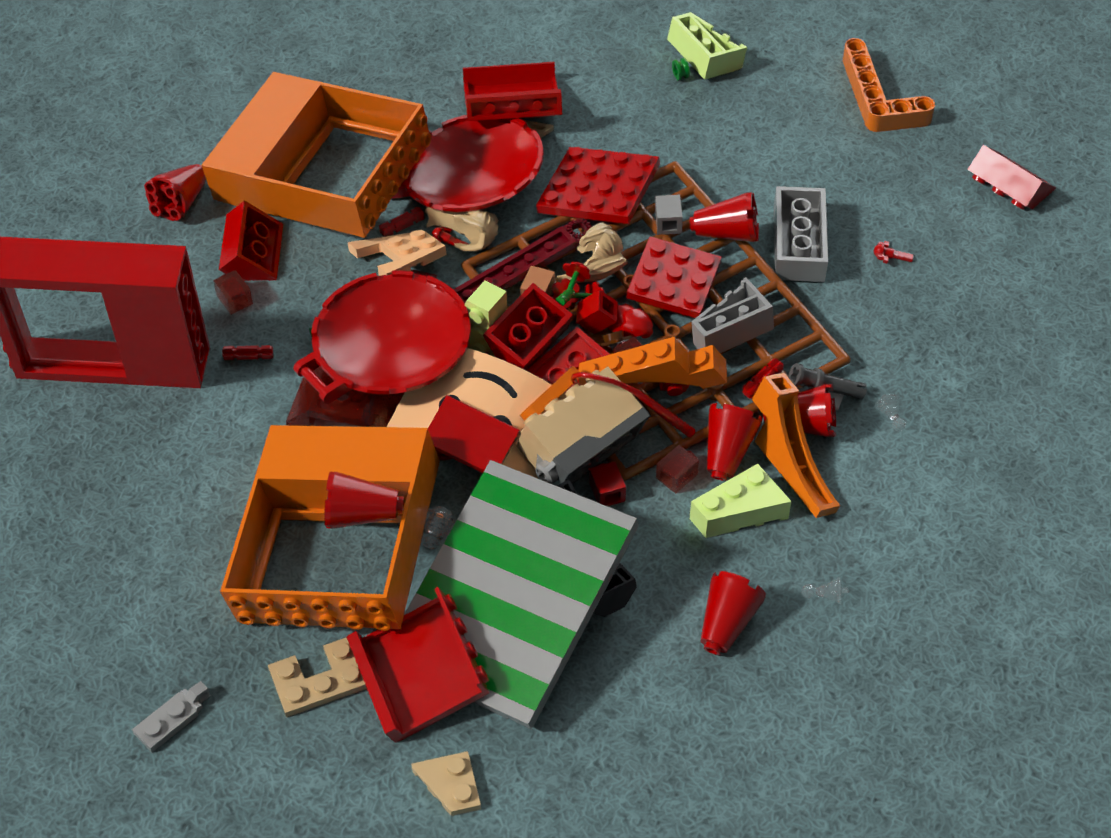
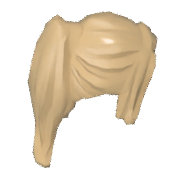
(477, 225)
(606, 252)

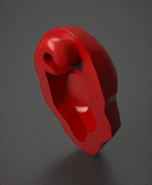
(632, 322)

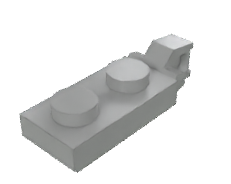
(171, 716)

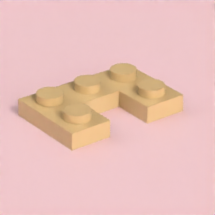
(304, 694)

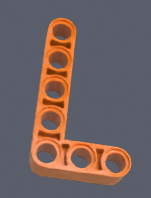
(877, 111)

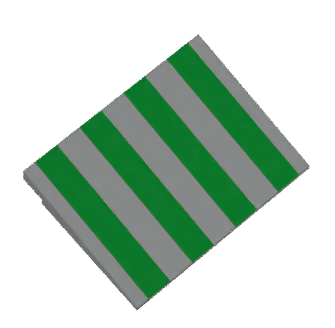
(526, 581)

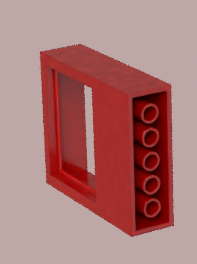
(147, 300)

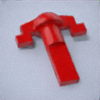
(443, 235)
(883, 253)

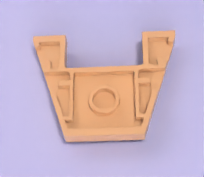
(404, 250)

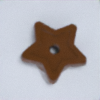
(614, 338)

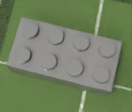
(800, 234)

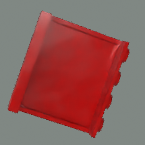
(511, 91)
(420, 669)

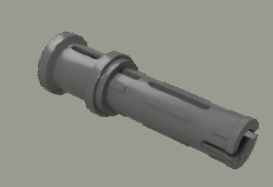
(817, 377)

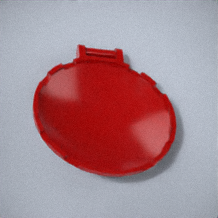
(474, 164)
(386, 335)

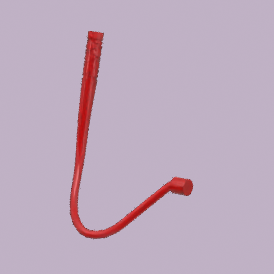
(664, 413)

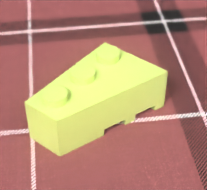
(704, 48)
(484, 309)
(739, 503)

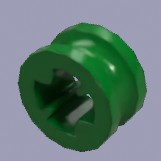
(680, 69)

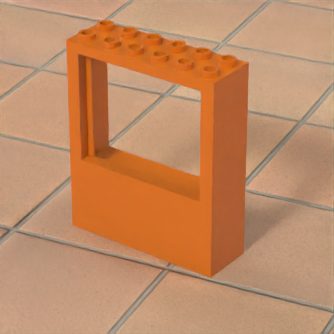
(284, 131)
(293, 487)

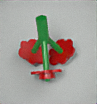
(567, 291)

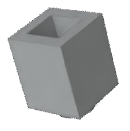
(668, 214)

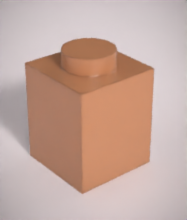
(541, 277)

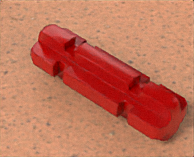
(401, 222)
(247, 352)
(774, 367)

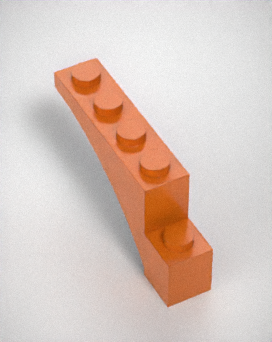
(663, 362)
(786, 446)

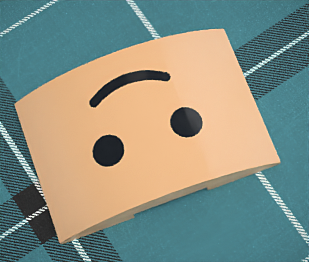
(483, 384)

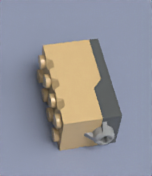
(581, 429)

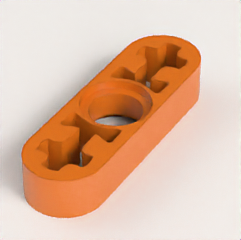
(550, 394)

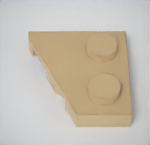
(450, 781)

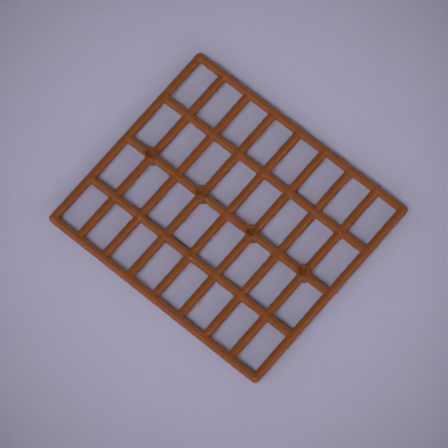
(716, 392)

